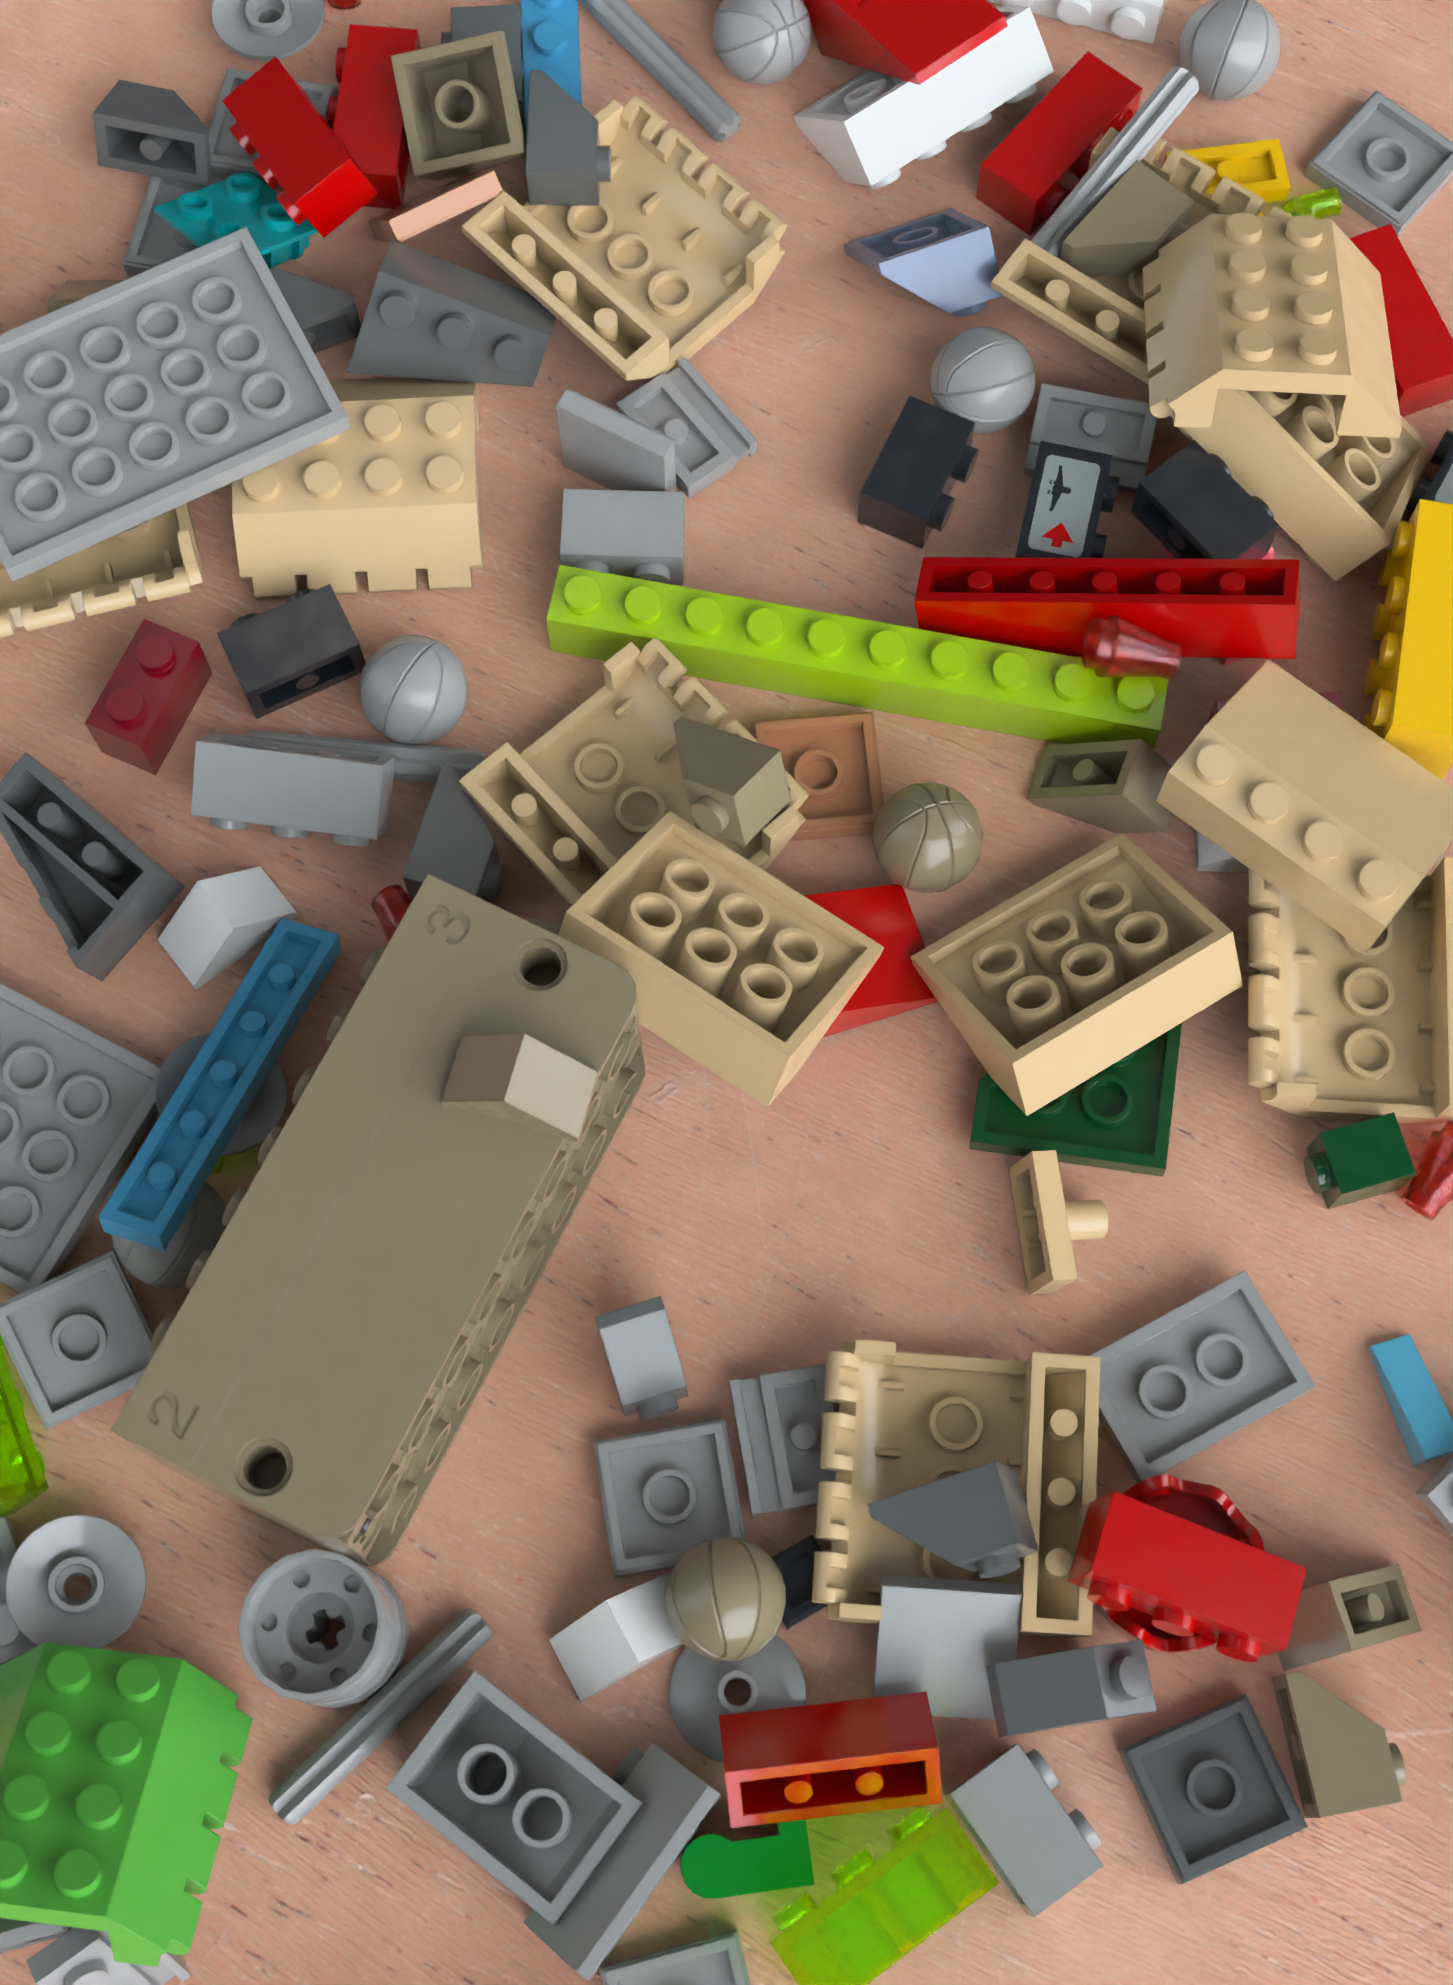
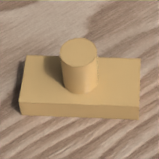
(1050, 1223)

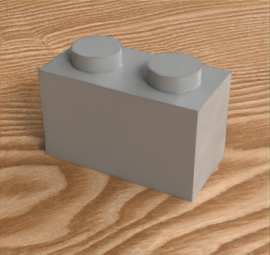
(625, 533)
(1026, 1829)

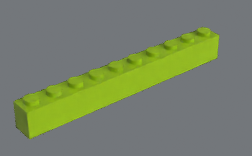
(854, 660)

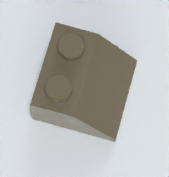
(459, 106)

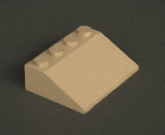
(1324, 489)
(1313, 803)
(722, 955)
(1079, 971)

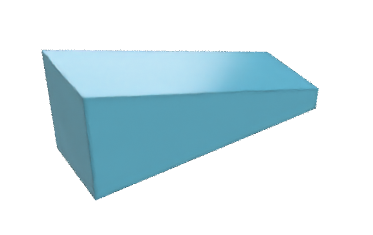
(1413, 1400)

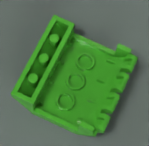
(113, 1792)

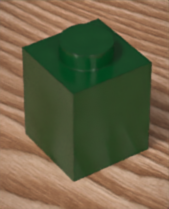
(1358, 1161)

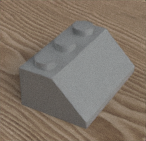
(637, 1862)

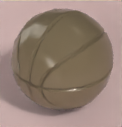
(927, 837)
(725, 1598)

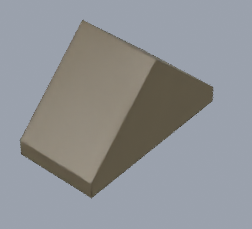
(521, 1084)

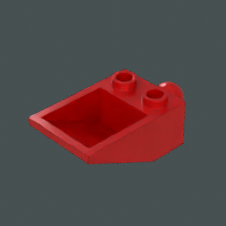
(903, 36)
(893, 981)

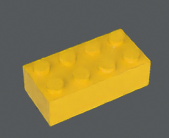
(1415, 633)

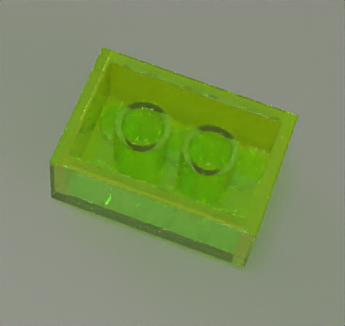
(882, 1902)

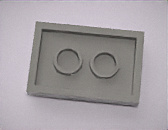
(1196, 1377)

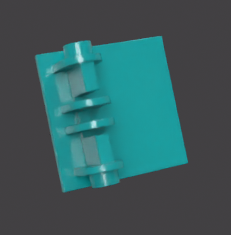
(236, 204)

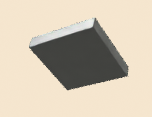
(1212, 1789)

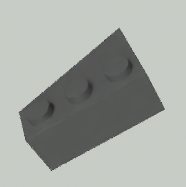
(449, 324)
(84, 868)

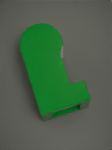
(723, 1868)

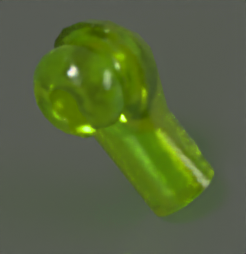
(1318, 204)

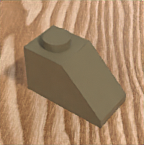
(1128, 225)
(730, 780)
(1103, 785)
(1349, 1616)
(1336, 1751)

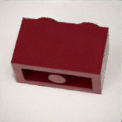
(149, 697)

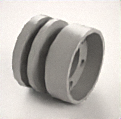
(291, 1612)

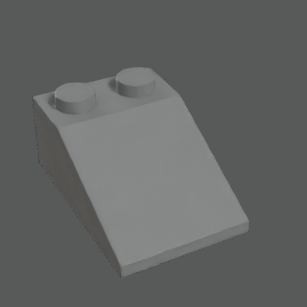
(514, 1797)

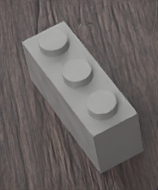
(292, 787)

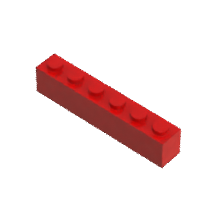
(1049, 602)

